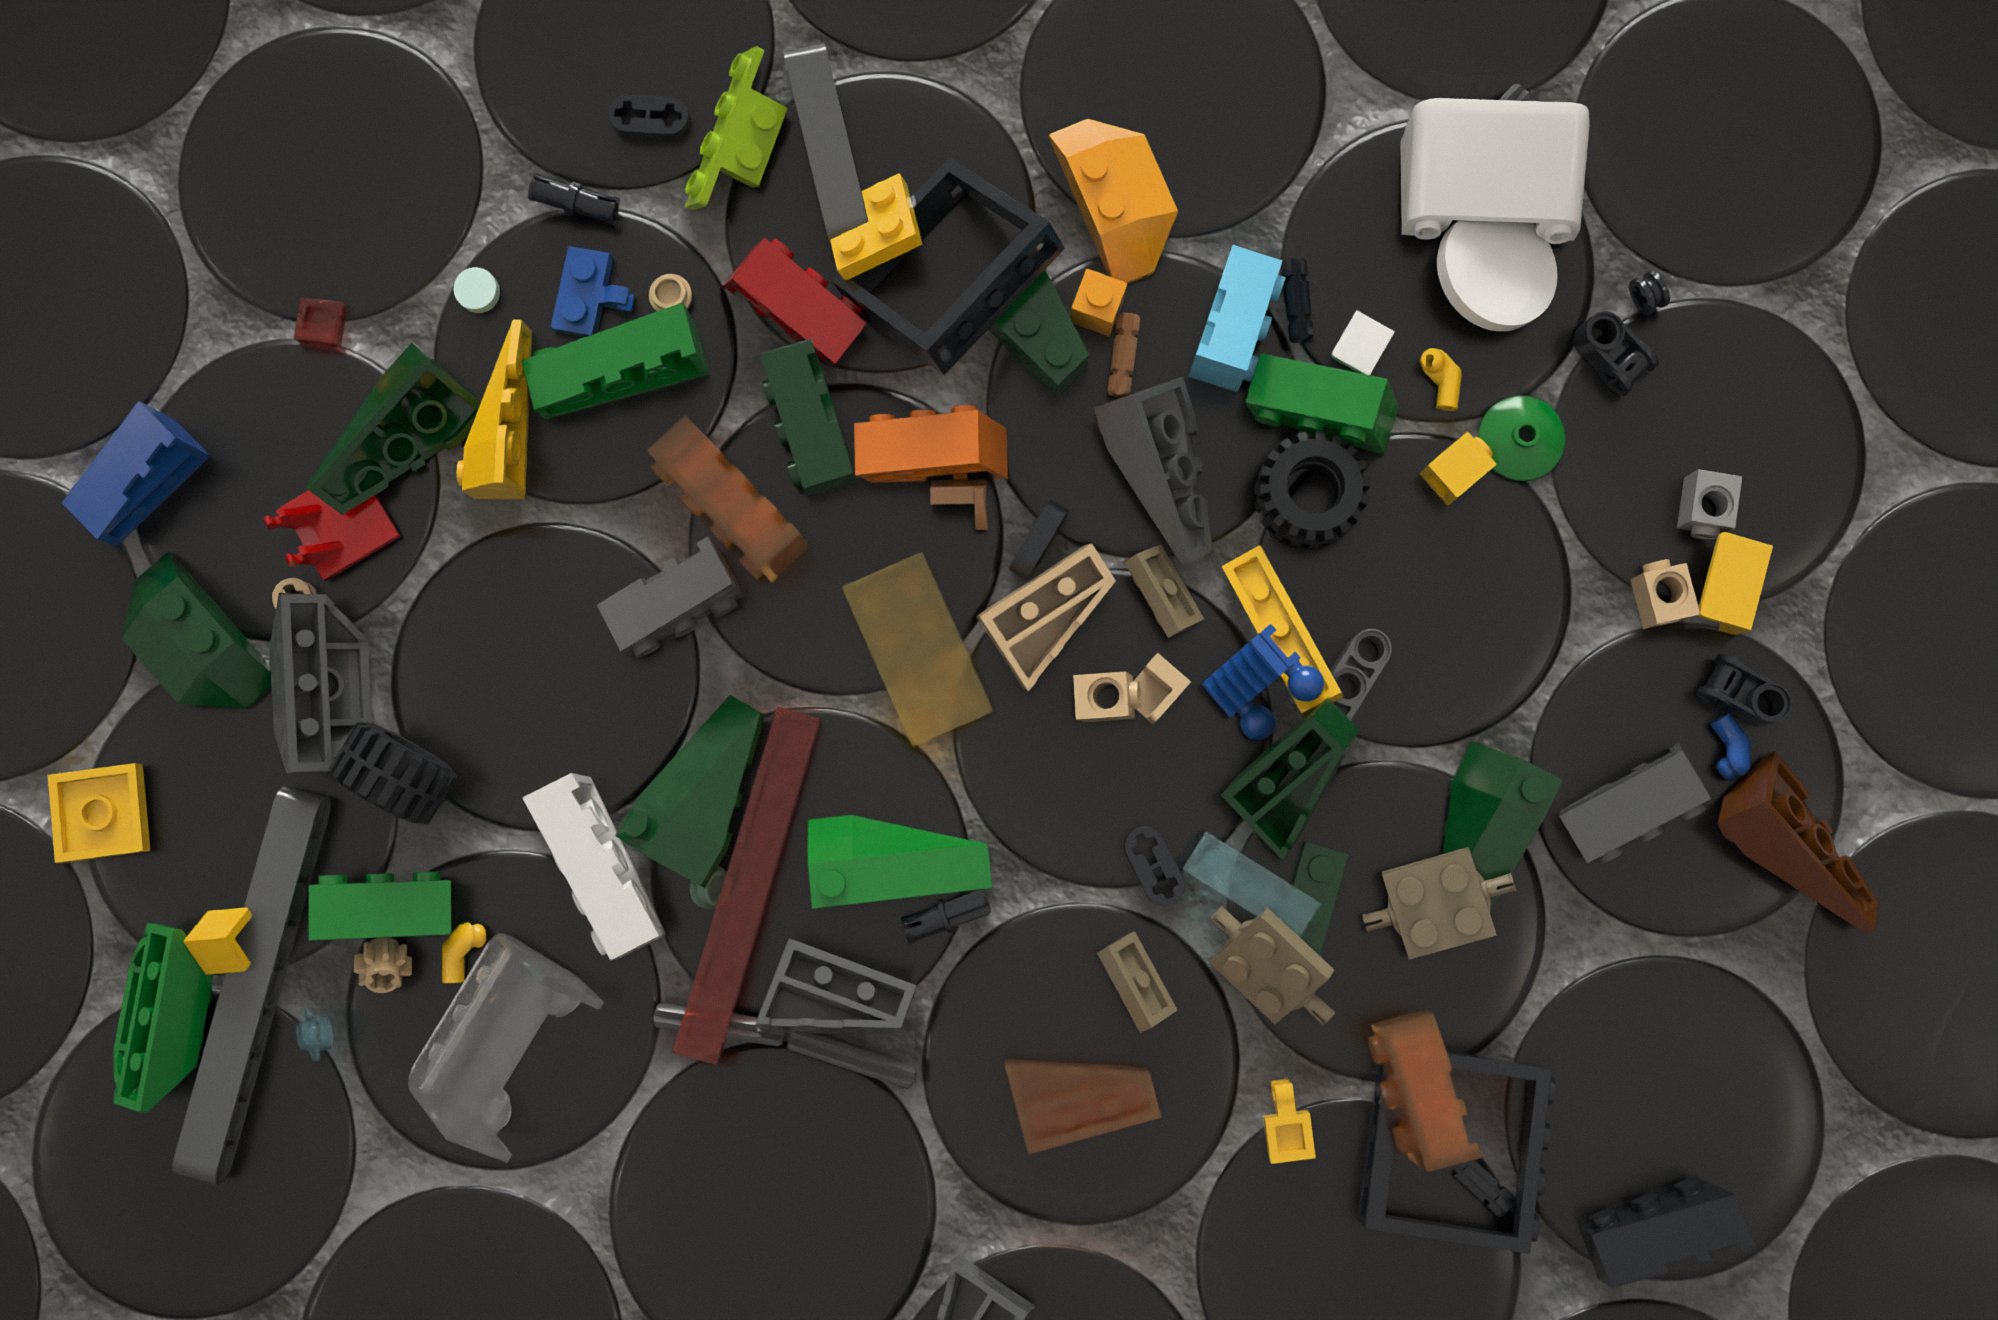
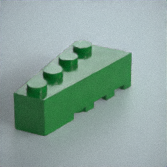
(616, 363)

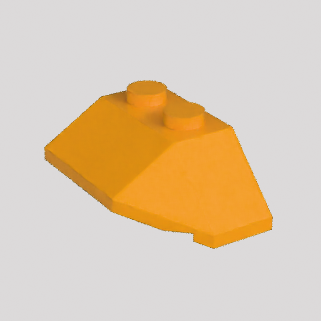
(1117, 195)

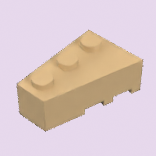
(1045, 612)

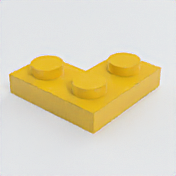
(888, 233)

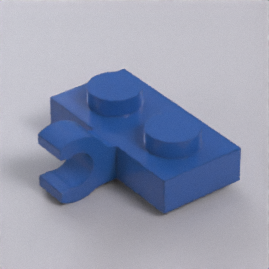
(586, 292)

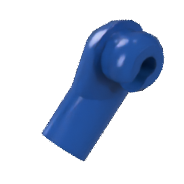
(1738, 747)

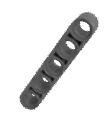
(825, 139)

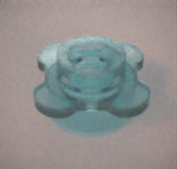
(314, 1034)

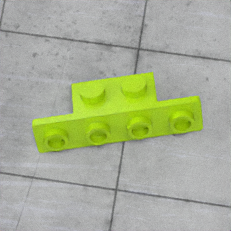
(741, 136)

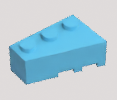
(1238, 319)

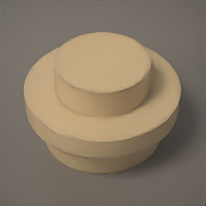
(670, 291)

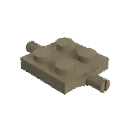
(1439, 903)
(1271, 966)

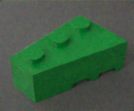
(1323, 400)
(379, 907)

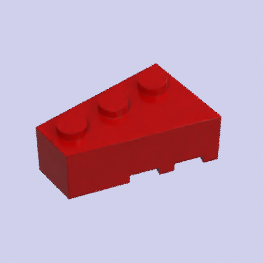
(796, 300)

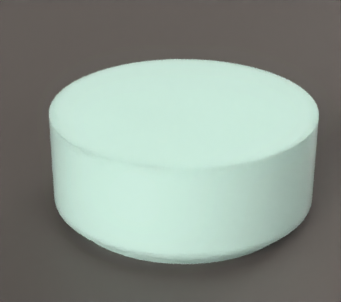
(476, 290)

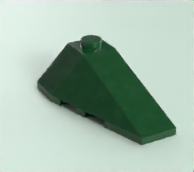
(399, 426)
(690, 803)
(1496, 808)

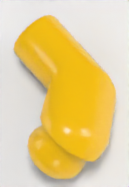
(1445, 375)
(456, 947)

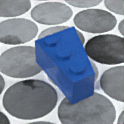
(134, 474)

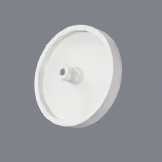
(1497, 272)

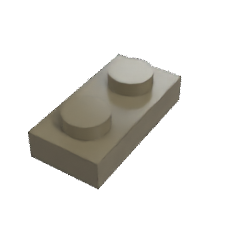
(1164, 590)
(1137, 982)

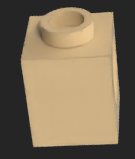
(1651, 608)
(1087, 691)

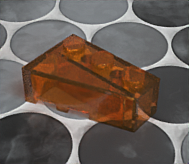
(1421, 1091)
(1078, 1100)

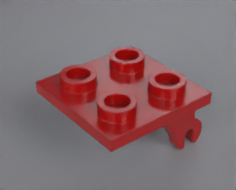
(331, 539)

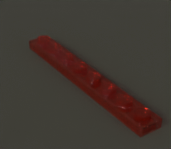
(747, 886)

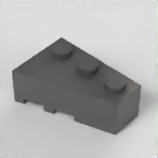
(671, 600)

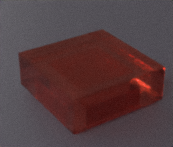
(320, 322)

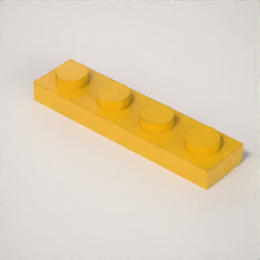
(1270, 604)

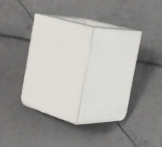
(1362, 343)

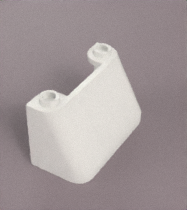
(1494, 165)

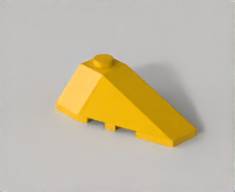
(498, 439)

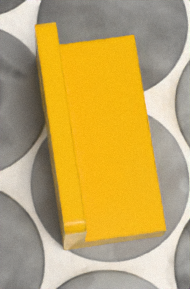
(1734, 582)

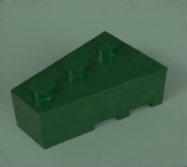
(1043, 336)
(807, 418)
(1291, 776)

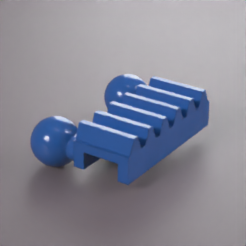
(1250, 673)

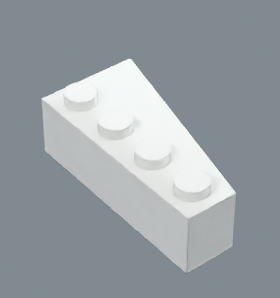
(595, 865)

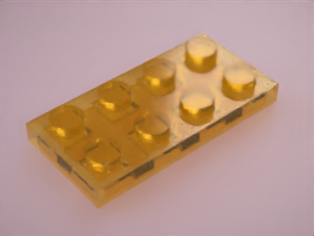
(917, 649)

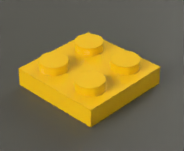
(98, 813)

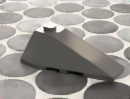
(1154, 451)

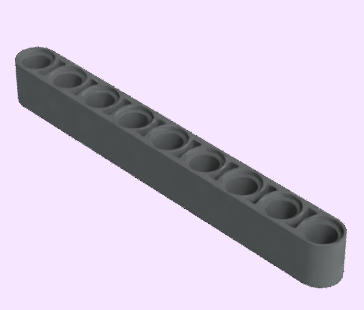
(251, 997)

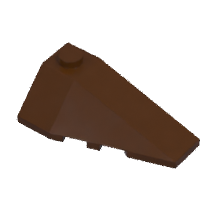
(1778, 831)

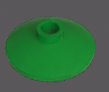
(1513, 456)

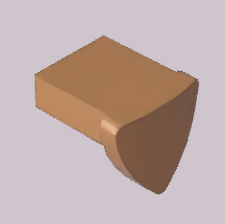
(963, 492)

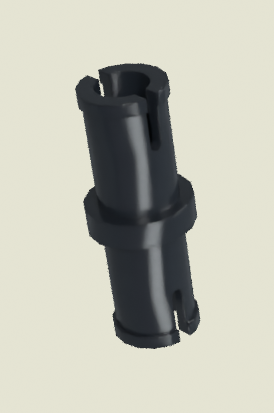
(573, 199)

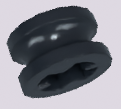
(1649, 292)

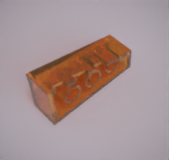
(728, 500)

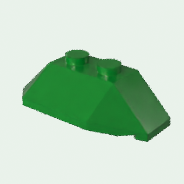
(159, 1019)

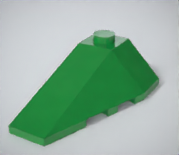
(880, 861)

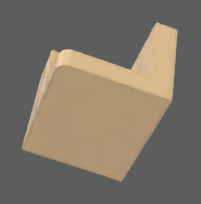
(1159, 687)

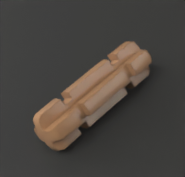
(1123, 355)

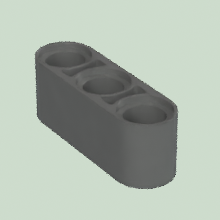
(1358, 670)

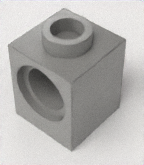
(1722, 491)

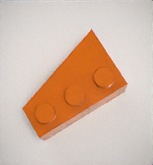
(930, 446)

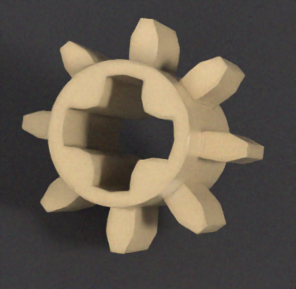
(382, 964)

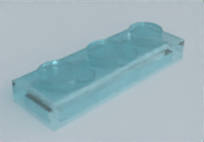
(1250, 883)

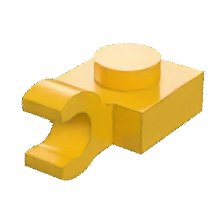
(1288, 1131)

